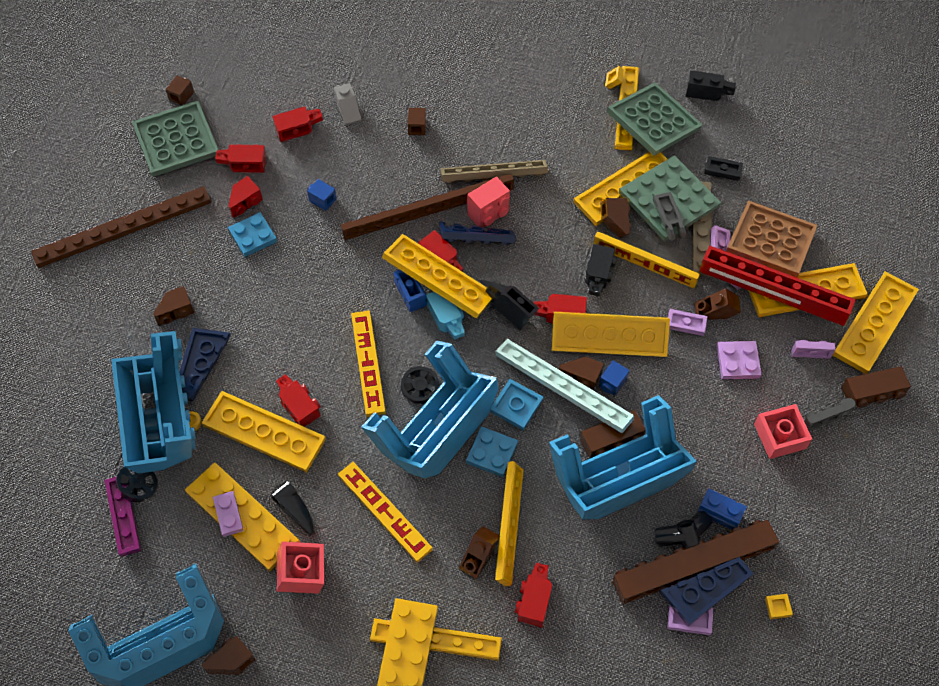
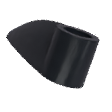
(291, 503)

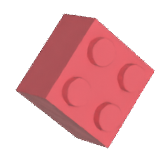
(488, 202)
(782, 431)
(300, 567)

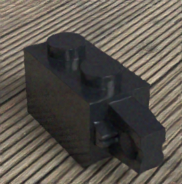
(708, 86)
(599, 267)
(512, 304)

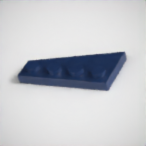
(476, 233)
(199, 358)
(701, 593)

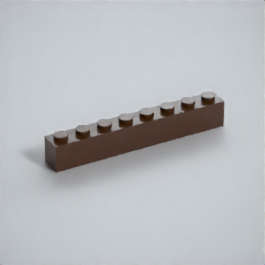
(687, 563)

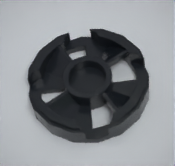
(419, 384)
(135, 483)

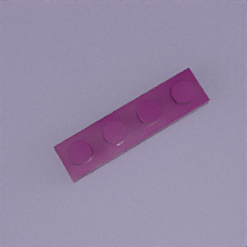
(123, 520)

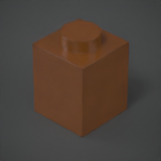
(179, 90)
(416, 121)

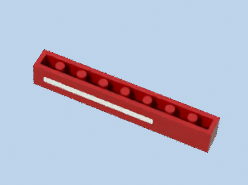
(777, 285)

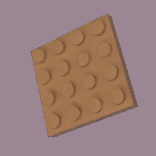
(772, 238)

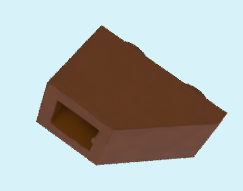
(615, 215)
(719, 305)
(173, 306)
(584, 370)
(479, 551)
(230, 659)

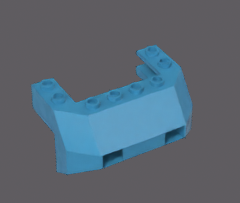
(442, 422)
(158, 435)
(624, 472)
(158, 647)

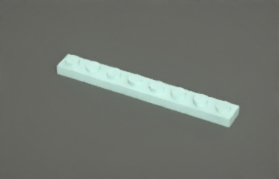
(565, 386)

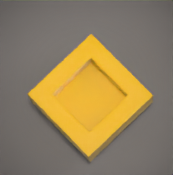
(614, 77)
(778, 606)

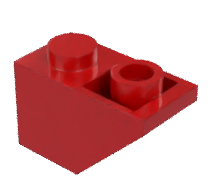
(244, 196)

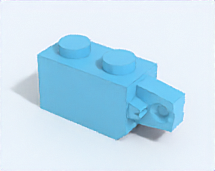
(446, 315)

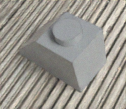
(347, 104)

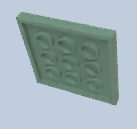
(654, 118)
(175, 138)
(672, 176)

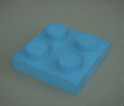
(252, 234)
(516, 404)
(492, 451)

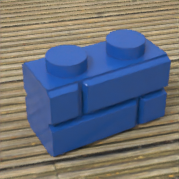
(410, 291)
(722, 509)

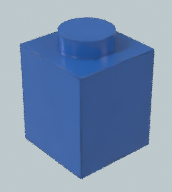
(321, 194)
(613, 378)

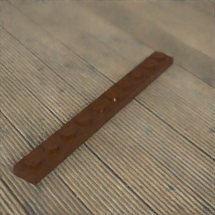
(414, 210)
(120, 227)

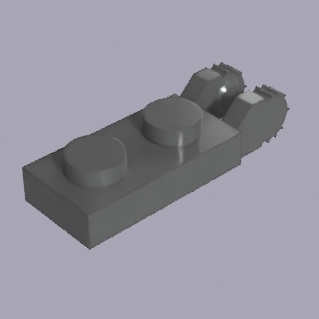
(669, 214)
(829, 414)

